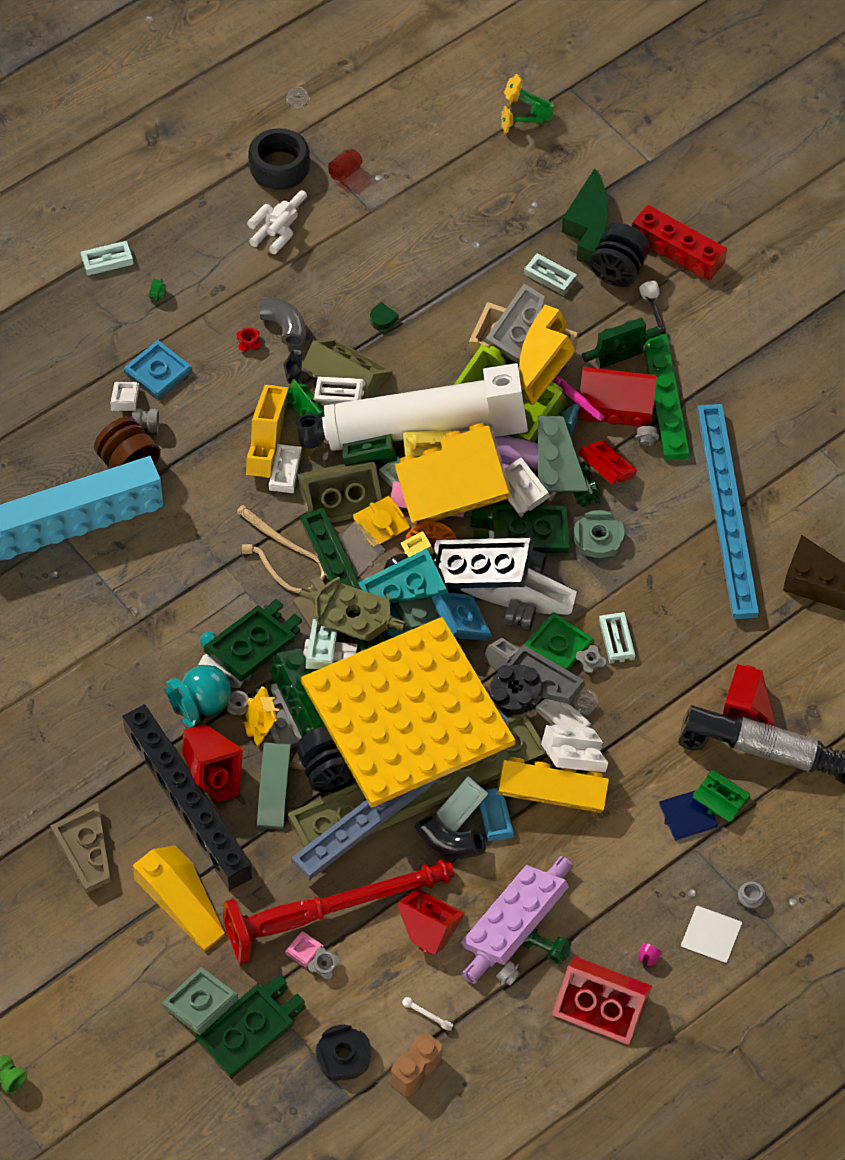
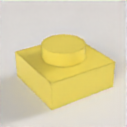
(416, 544)

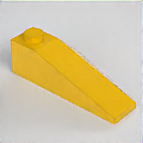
(179, 891)

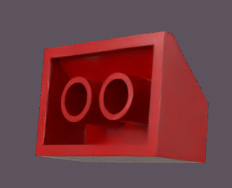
(619, 396)
(601, 1000)

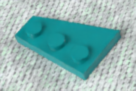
(407, 579)

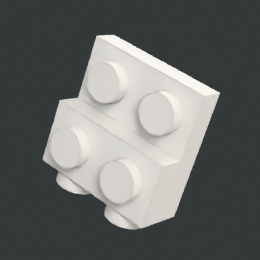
(574, 748)

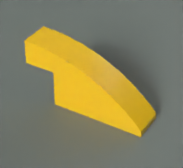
(543, 353)
(266, 430)

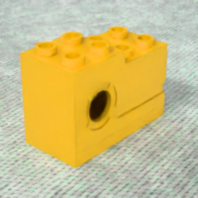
(456, 478)

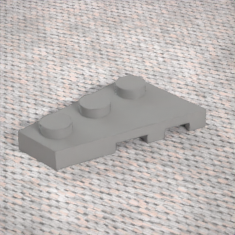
(515, 323)

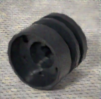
(620, 255)
(323, 761)

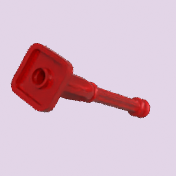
(282, 918)

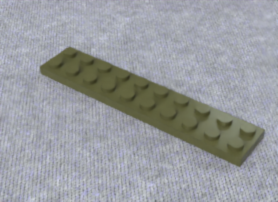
(322, 814)

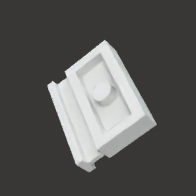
(525, 487)

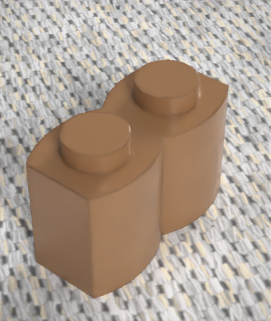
(418, 1063)

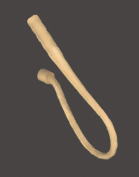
(265, 528)

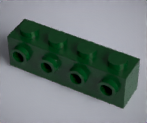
(287, 673)

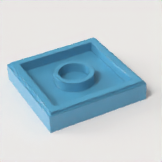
(157, 369)
(462, 616)

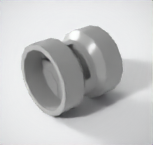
(147, 420)

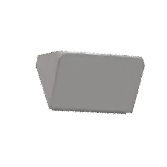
(499, 653)

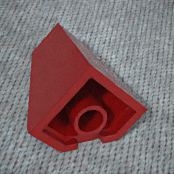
(748, 696)
(213, 762)

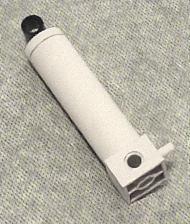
(456, 407)

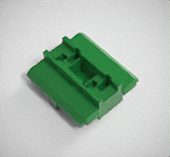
(721, 796)

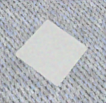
(711, 934)

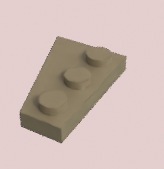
(84, 846)

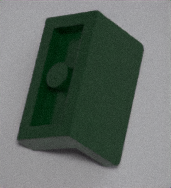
(376, 449)

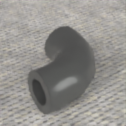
(287, 317)

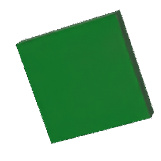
(559, 641)

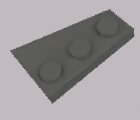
(556, 681)

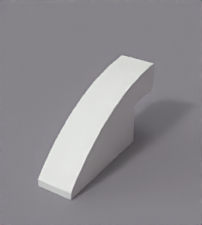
(539, 592)

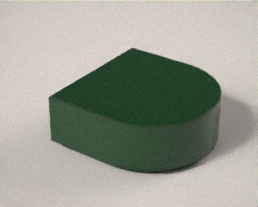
(382, 316)

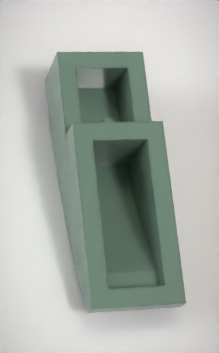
(273, 785)

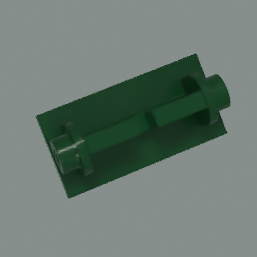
(584, 498)

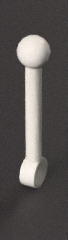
(408, 1002)

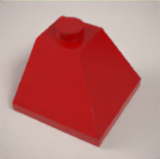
(428, 920)

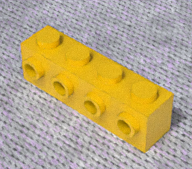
(552, 785)

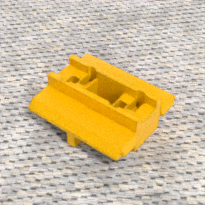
(382, 519)
(260, 715)

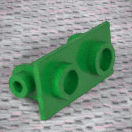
(302, 400)

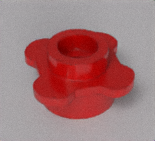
(248, 334)

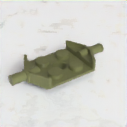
(337, 600)

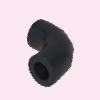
(449, 842)

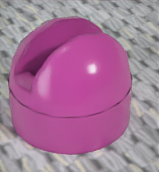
(649, 953)

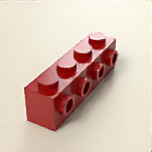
(681, 242)

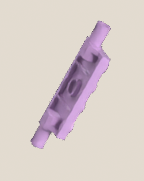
(514, 916)

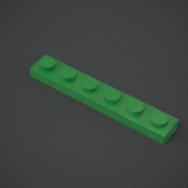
(666, 399)

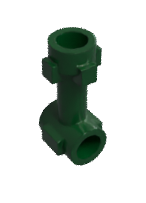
(557, 950)

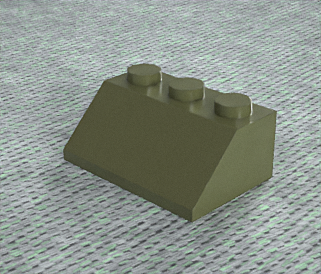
(338, 360)
(340, 489)

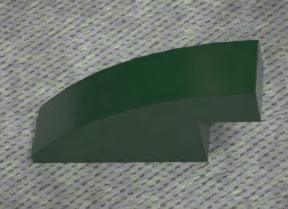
(587, 216)

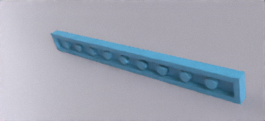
(727, 512)

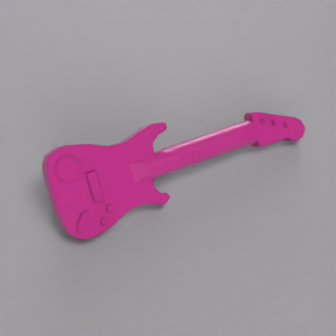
(577, 397)

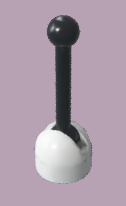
(650, 292)

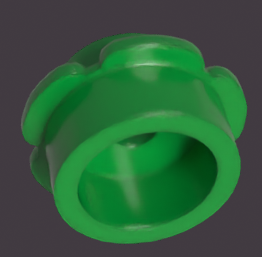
(157, 289)

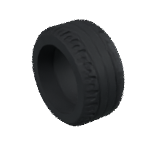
(279, 141)

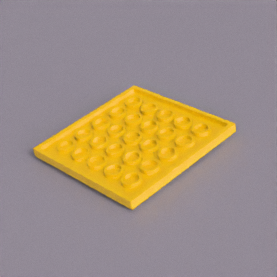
(407, 711)

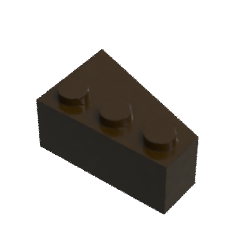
(816, 575)

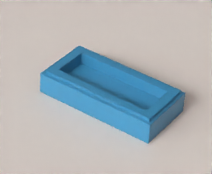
(495, 816)

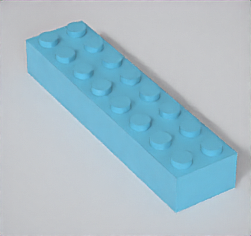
(79, 507)

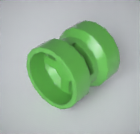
(10, 1075)

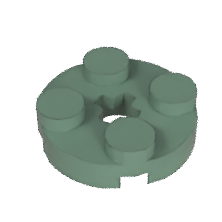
(598, 547)

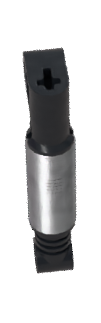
(761, 741)

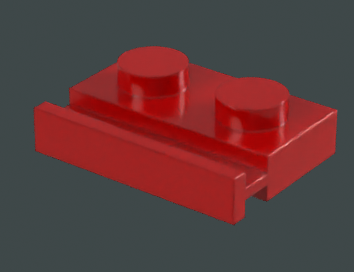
(607, 462)

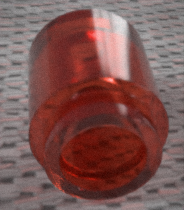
(345, 165)

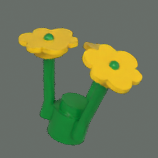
(540, 108)

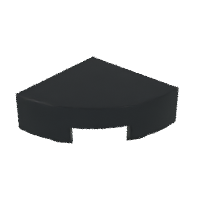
(293, 366)

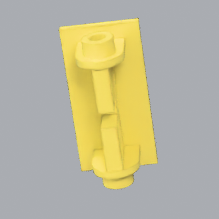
(418, 442)

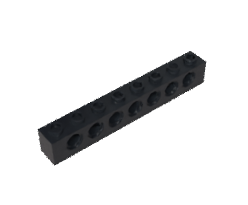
(187, 797)

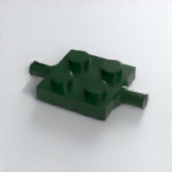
(620, 343)

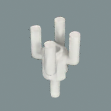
(276, 221)

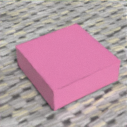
(303, 949)

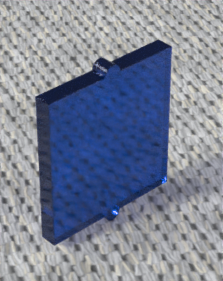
(686, 816)

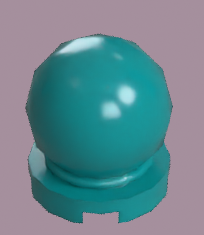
(202, 692)

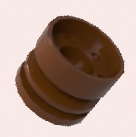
(125, 442)

